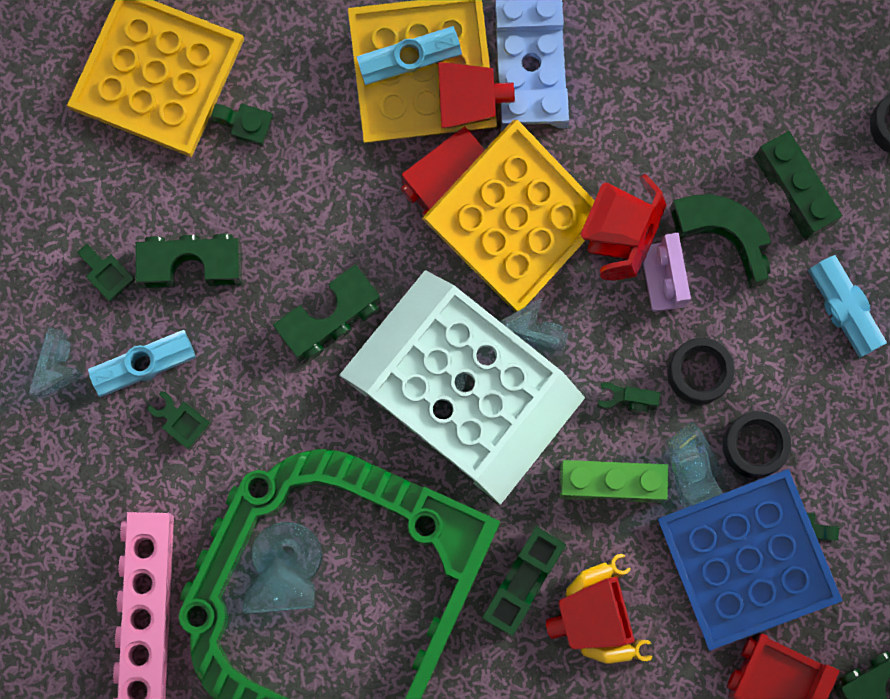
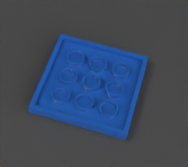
(749, 559)

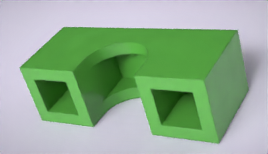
(613, 480)

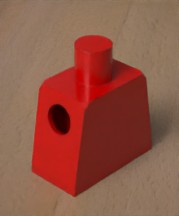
(469, 94)

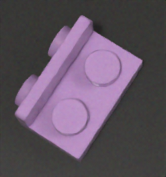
(666, 275)

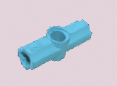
(430, 47)
(847, 306)
(121, 372)

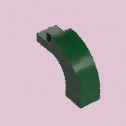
(730, 220)

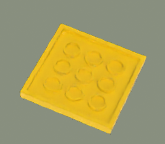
(156, 73)
(411, 101)
(513, 216)

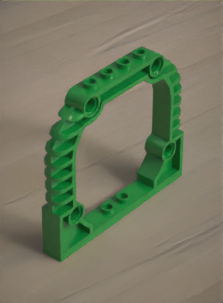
(459, 539)

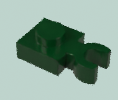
(183, 423)

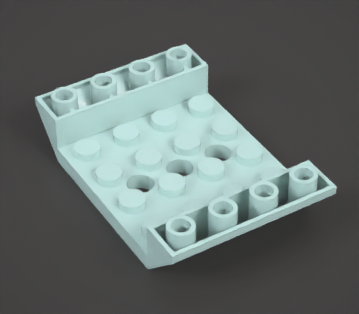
(497, 424)

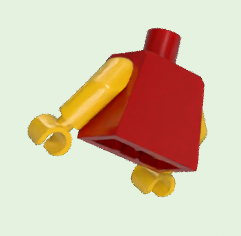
(597, 617)

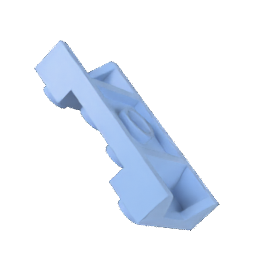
(535, 31)

